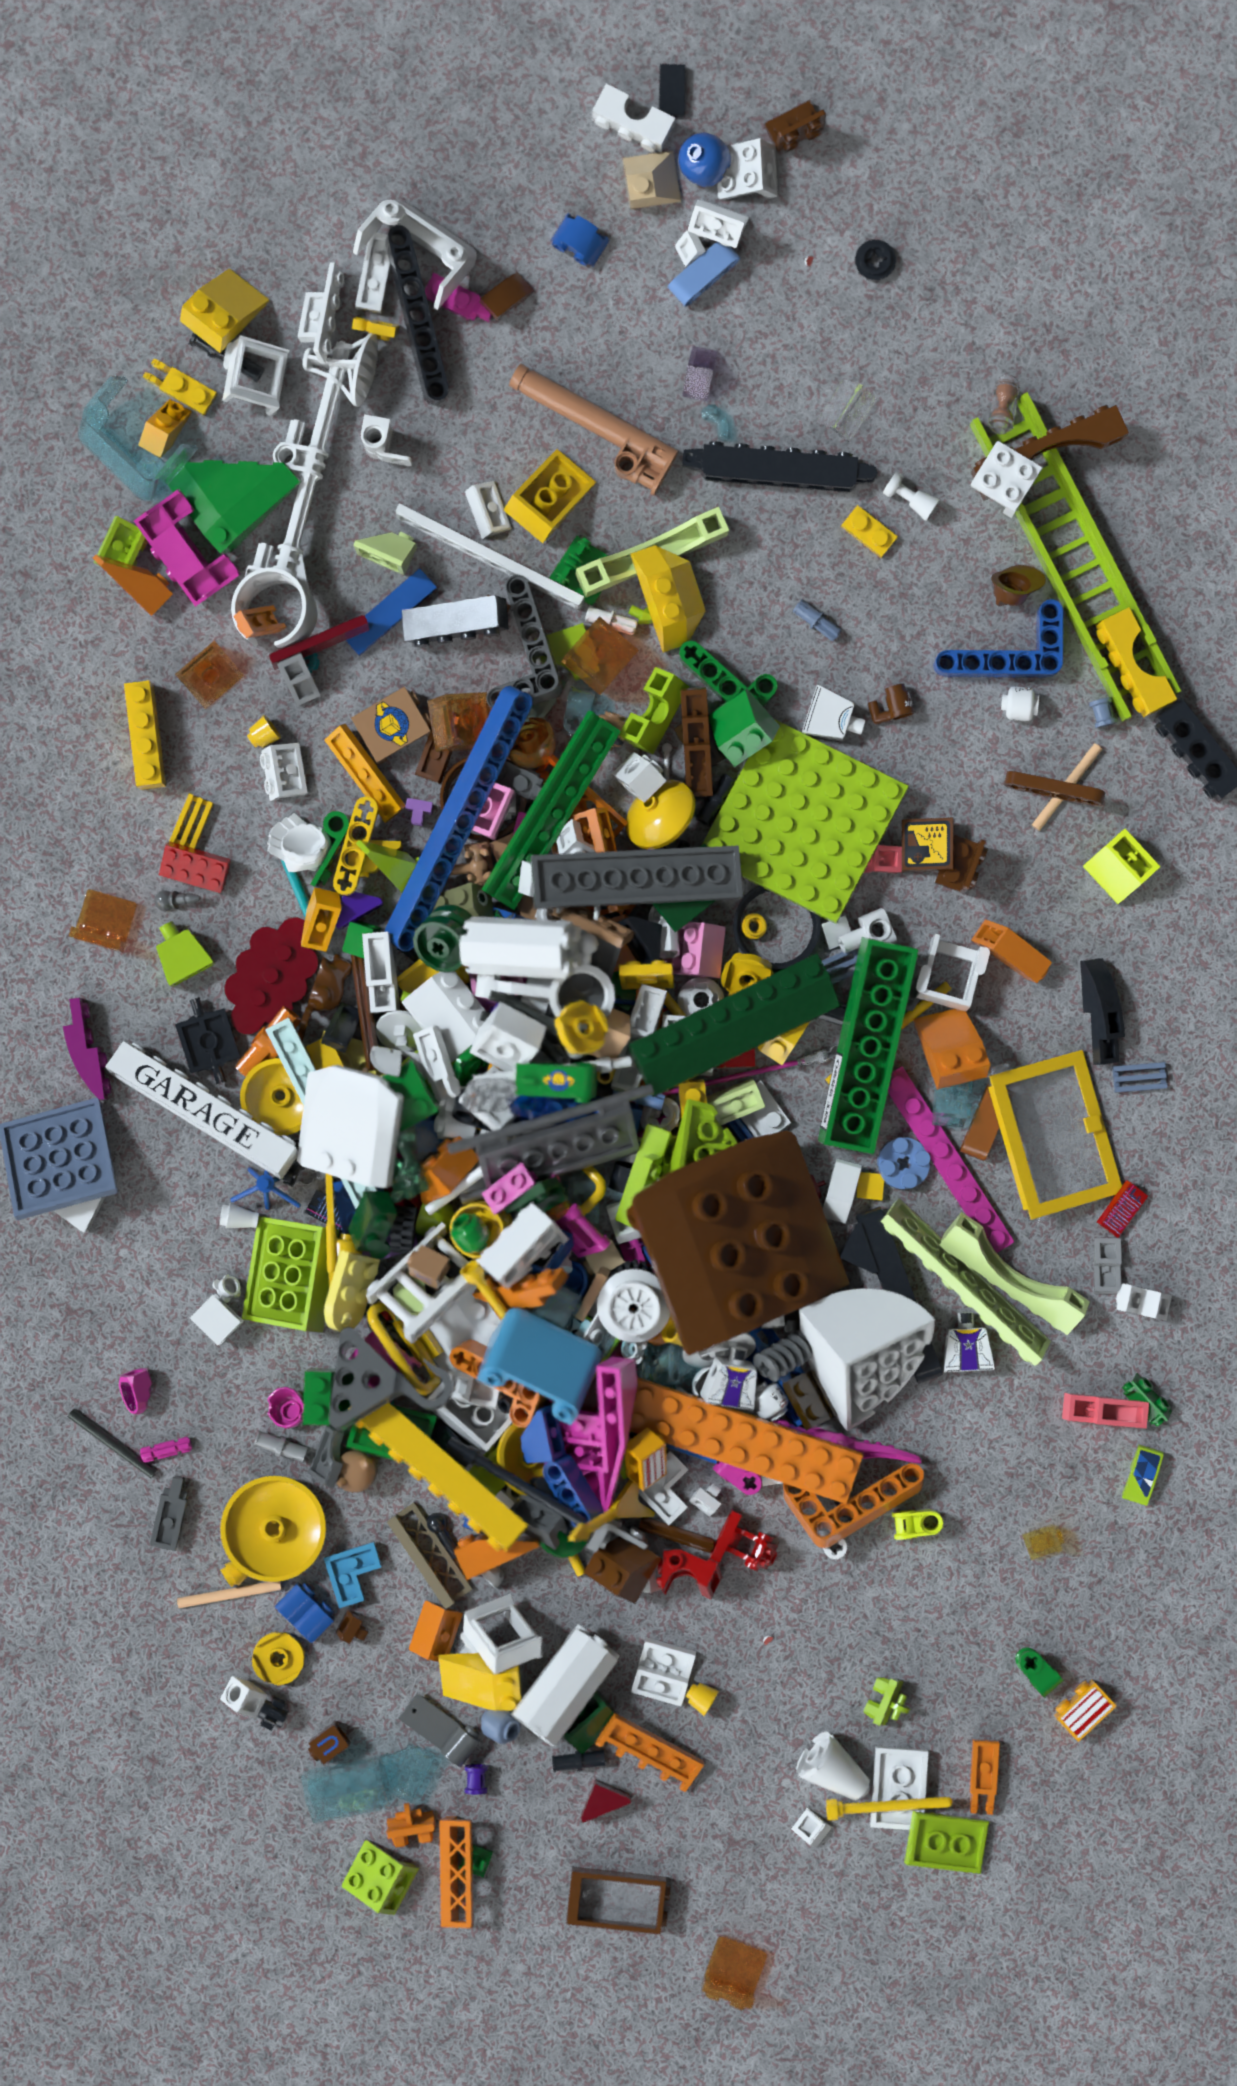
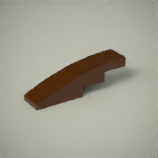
(696, 741)

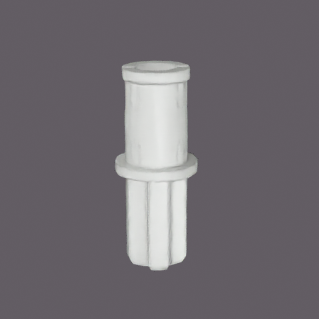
(618, 622)

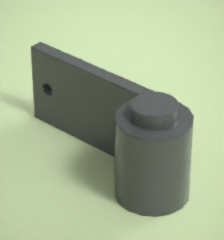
(440, 1729)

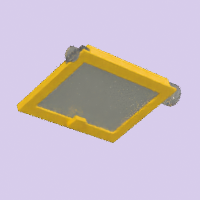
(1053, 1134)

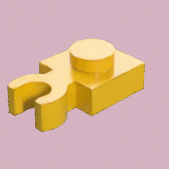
(381, 329)

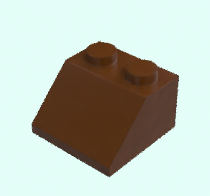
(623, 1568)

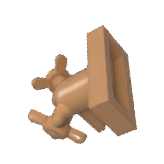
(478, 863)

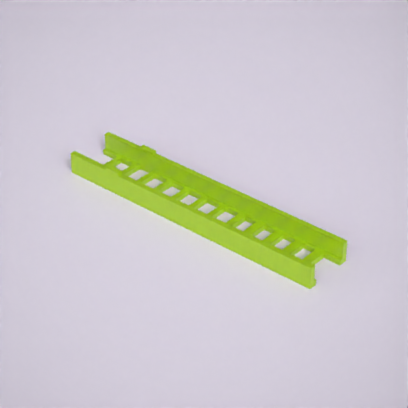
(1092, 536)

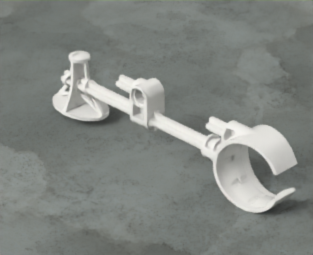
(307, 464)

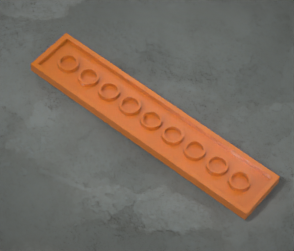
(745, 1441)

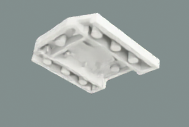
(350, 1126)

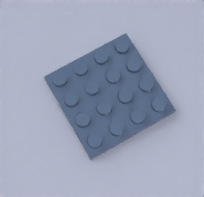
(57, 1158)

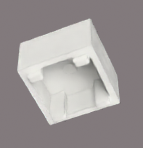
(508, 1038)

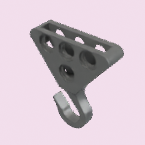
(366, 1399)

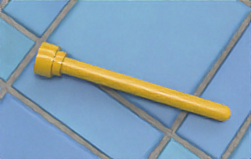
(474, 1274)
(836, 1809)

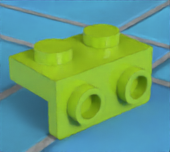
(122, 542)

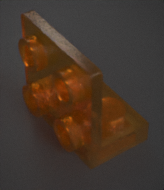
(104, 920)

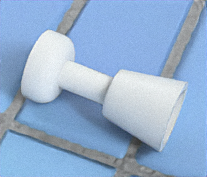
(920, 502)

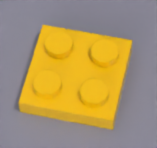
(656, 975)

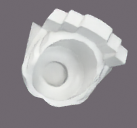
(298, 844)

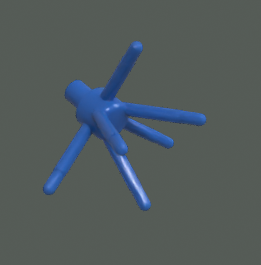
(265, 1184)

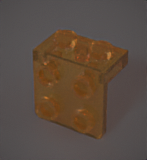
(733, 1972)

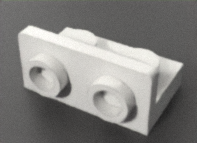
(283, 771)

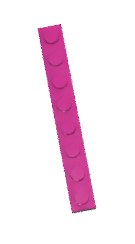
(946, 1159)

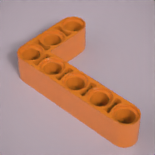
(853, 1508)

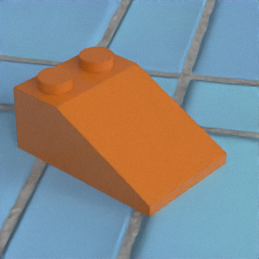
(952, 1048)
(478, 1556)

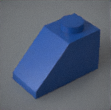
(543, 1437)

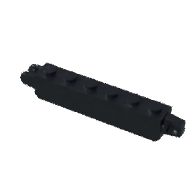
(778, 468)

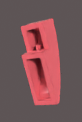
(1105, 1410)

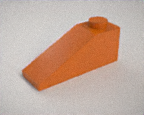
(139, 583)

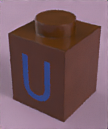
(328, 1743)

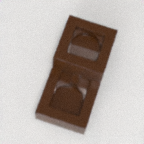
(506, 295)

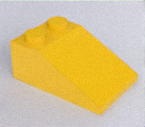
(222, 309)
(549, 496)
(471, 1681)

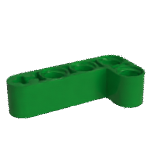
(723, 675)

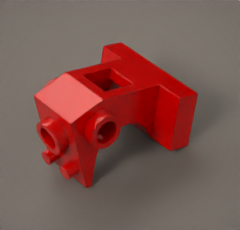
(763, 1553)
(705, 1572)

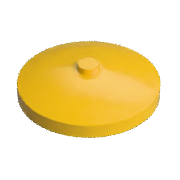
(273, 1528)

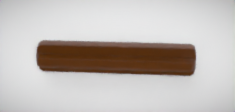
(676, 1534)

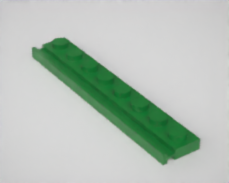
(552, 805)

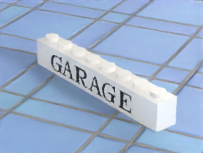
(203, 1110)

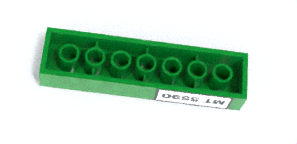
(867, 1045)

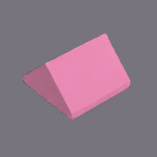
(494, 811)

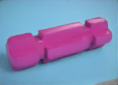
(166, 1449)

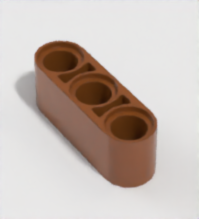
(981, 1129)

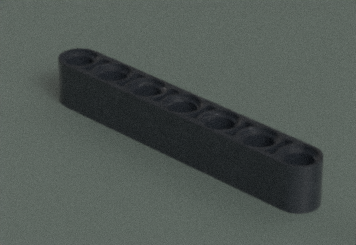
(417, 302)
(894, 1279)

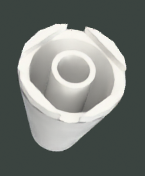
(832, 1768)

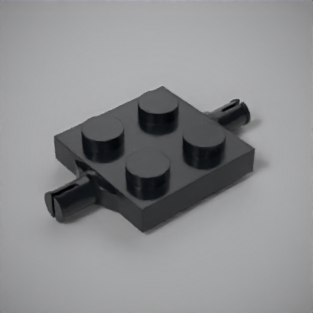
(208, 1040)

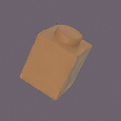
(428, 1266)

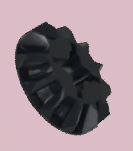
(882, 251)

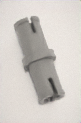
(280, 1446)

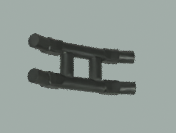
(546, 1046)

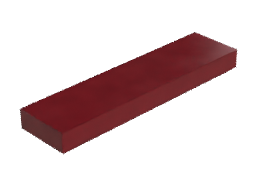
(322, 640)

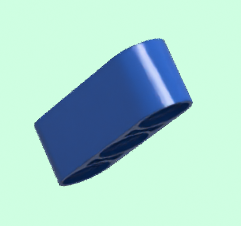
(572, 1487)

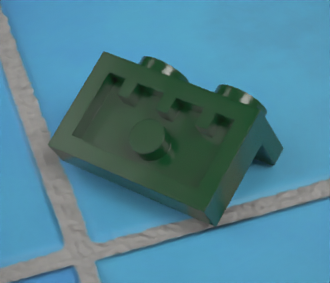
(543, 1195)

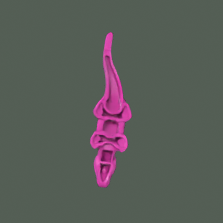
(868, 1449)

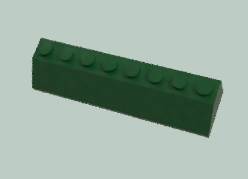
(734, 1025)

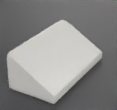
(487, 509)

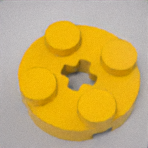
(741, 965)
(568, 1028)
(273, 1672)

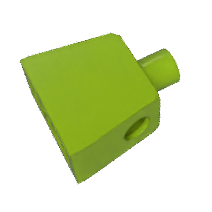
(181, 954)

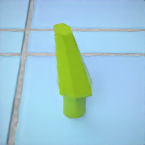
(643, 615)

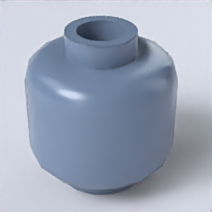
(500, 1726)

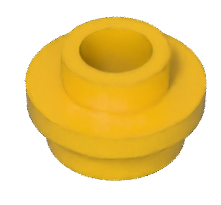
(761, 926)

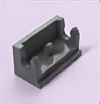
(541, 1521)

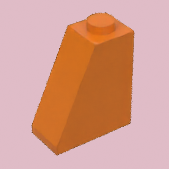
(1012, 950)

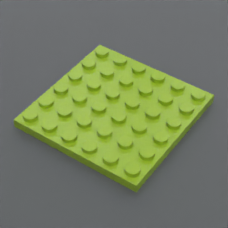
(806, 820)

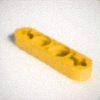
(351, 846)

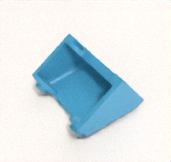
(542, 1360)

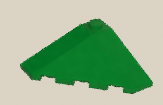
(232, 497)

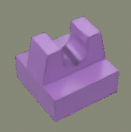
(419, 809)

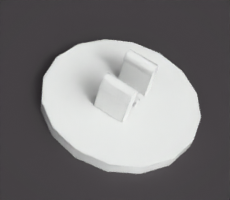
(397, 1030)

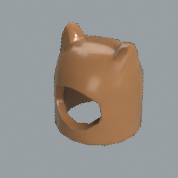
(357, 1472)

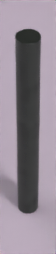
(112, 1443)

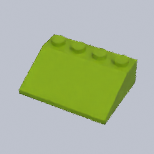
(288, 1275)

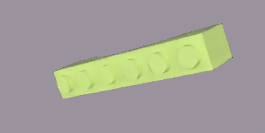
(681, 540)
(1055, 1304)

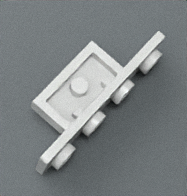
(319, 312)

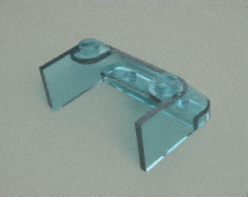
(143, 477)

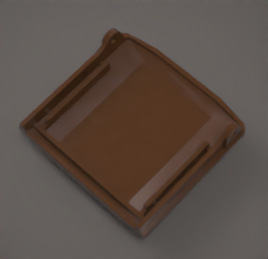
(737, 1239)

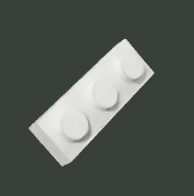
(374, 275)

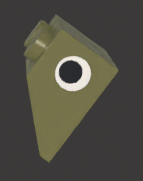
(469, 898)

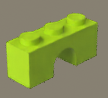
(665, 697)

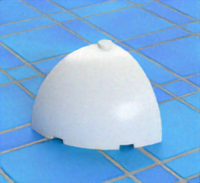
(864, 1347)

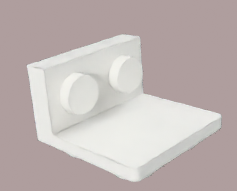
(750, 170)
(717, 223)
(1006, 477)

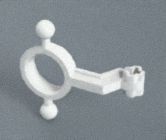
(587, 945)

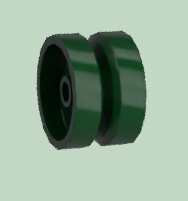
(439, 938)

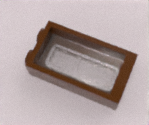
(617, 1900)

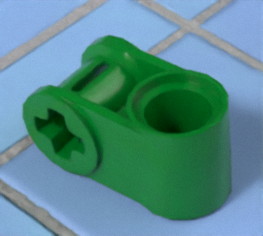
(1040, 1673)

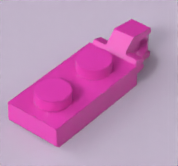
(460, 302)

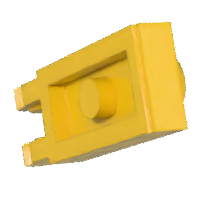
(182, 388)

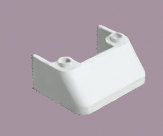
(429, 234)

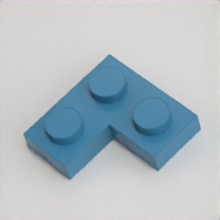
(345, 1568)

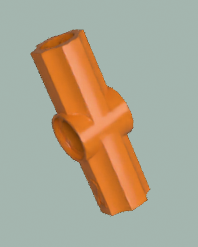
(262, 1047)

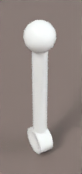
(667, 748)

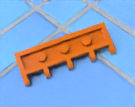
(651, 1750)

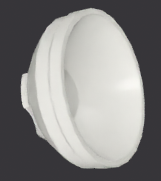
(694, 986)

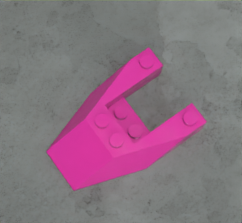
(601, 1438)

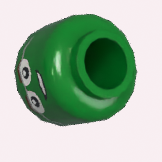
(470, 1233)

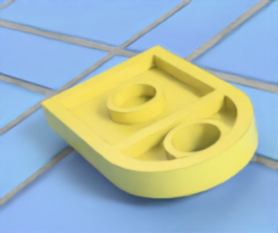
(349, 1289)

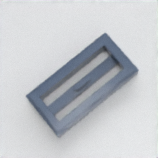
(841, 966)
(1162, 1075)

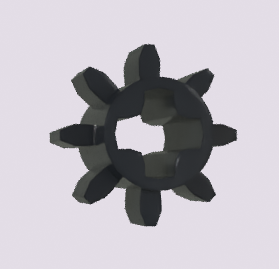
(273, 1713)

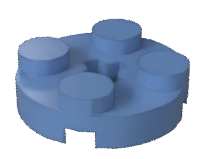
(889, 1167)

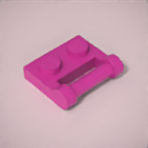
(585, 1236)

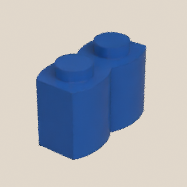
(305, 1611)

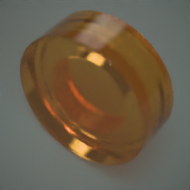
(559, 1211)

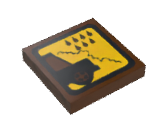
(928, 844)

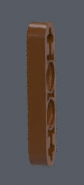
(1054, 788)

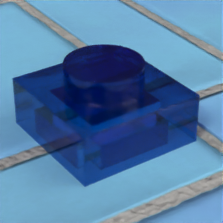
(527, 1105)

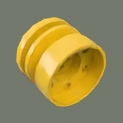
(497, 1222)

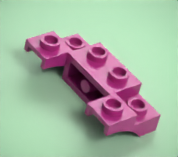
(179, 553)

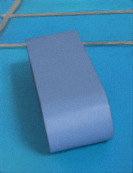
(703, 273)

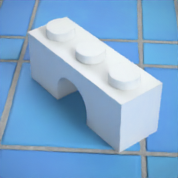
(650, 131)

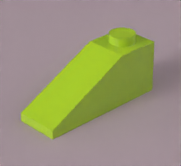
(393, 863)

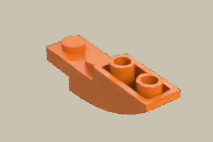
(527, 1291)

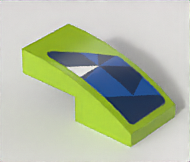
(1142, 1475)

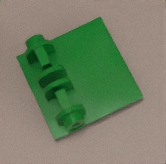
(577, 555)

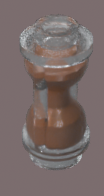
(1005, 392)

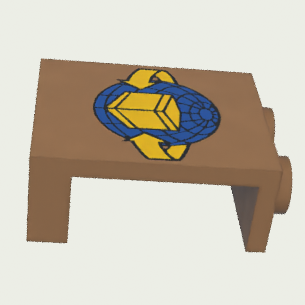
(392, 724)

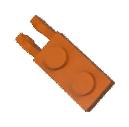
(983, 1773)

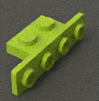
(645, 1167)

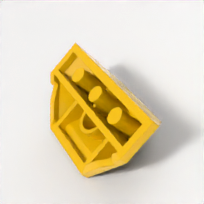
(669, 594)

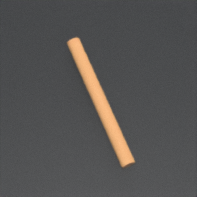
(1073, 778)
(228, 1594)

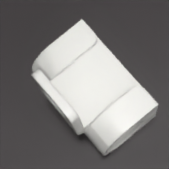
(380, 428)

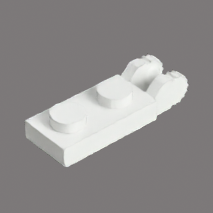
(437, 1063)

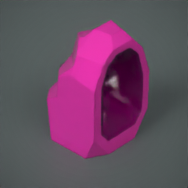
(135, 1389)

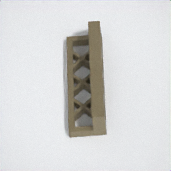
(421, 1561)

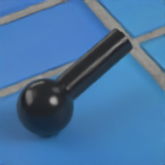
(437, 1524)

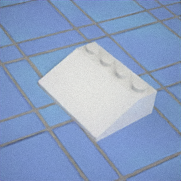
(463, 1321)

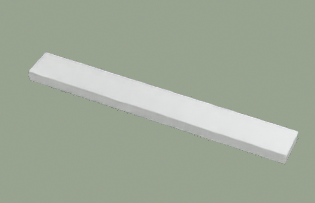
(488, 556)

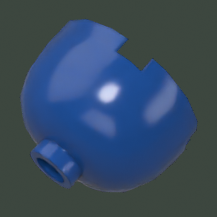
(704, 159)

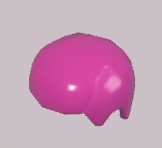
(286, 1407)

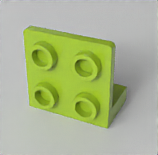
(379, 1879)

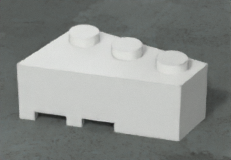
(521, 1245)

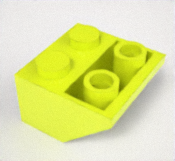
(1121, 866)

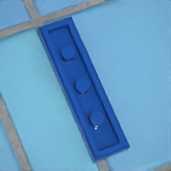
(389, 610)

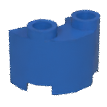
(580, 238)

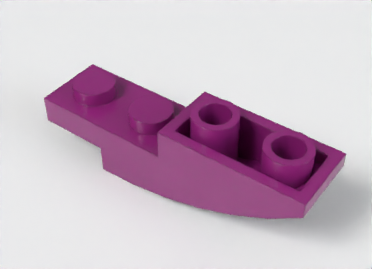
(87, 1060)

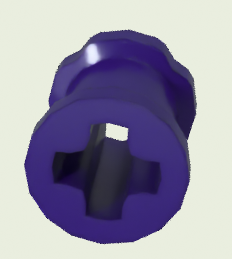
(476, 1779)

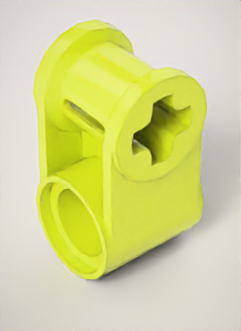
(914, 1523)

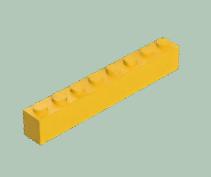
(444, 1476)

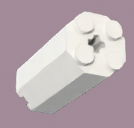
(521, 947)
(565, 1685)

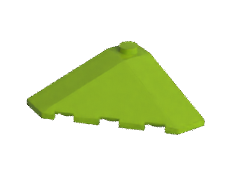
(699, 1135)

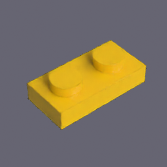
(869, 531)

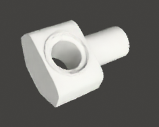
(851, 940)

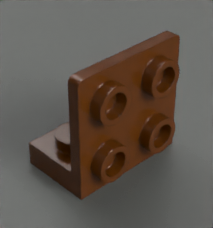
(795, 126)
(967, 857)

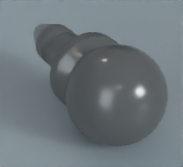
(166, 900)

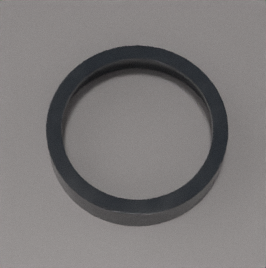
(739, 941)

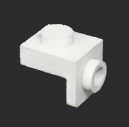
(622, 1232)

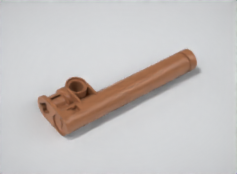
(648, 455)

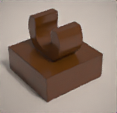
(351, 1627)

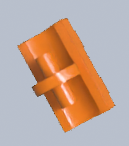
(410, 1823)

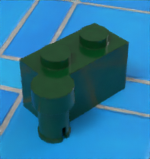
(372, 1223)

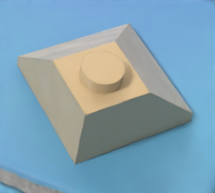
(651, 179)

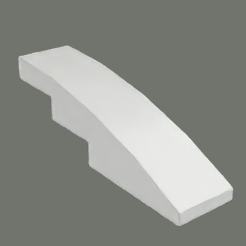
(642, 1023)

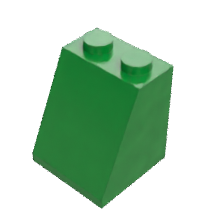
(318, 1395)

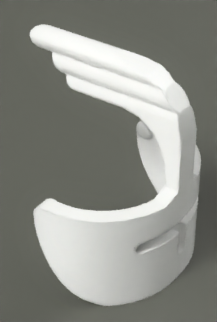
(389, 1061)

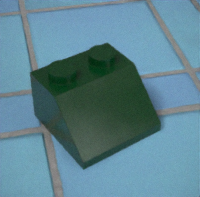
(589, 1722)

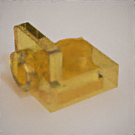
(1043, 1541)

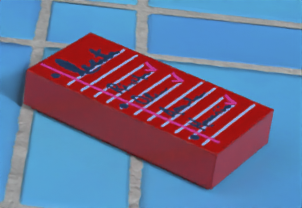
(1122, 1209)

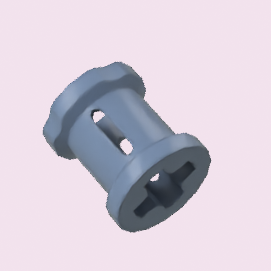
(1103, 712)

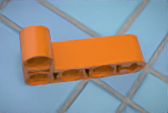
(468, 1359)

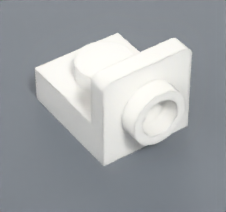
(571, 840)

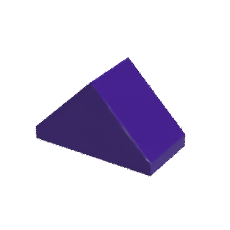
(356, 907)

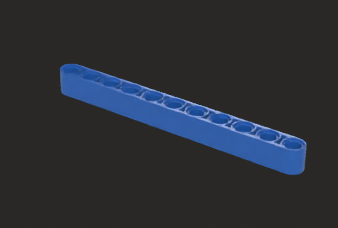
(459, 815)

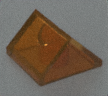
(209, 674)

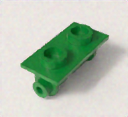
(1142, 1390)

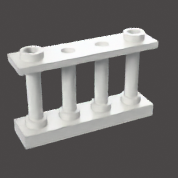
(433, 1307)

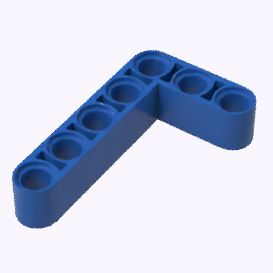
(1010, 657)

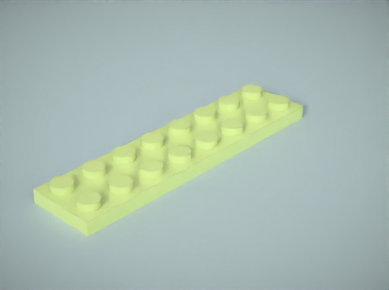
(969, 1284)

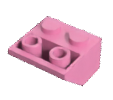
(699, 950)

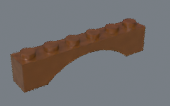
(1097, 431)

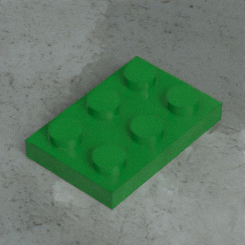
(360, 1440)

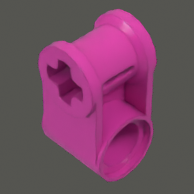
(736, 1477)

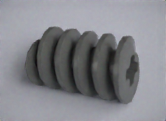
(783, 1356)

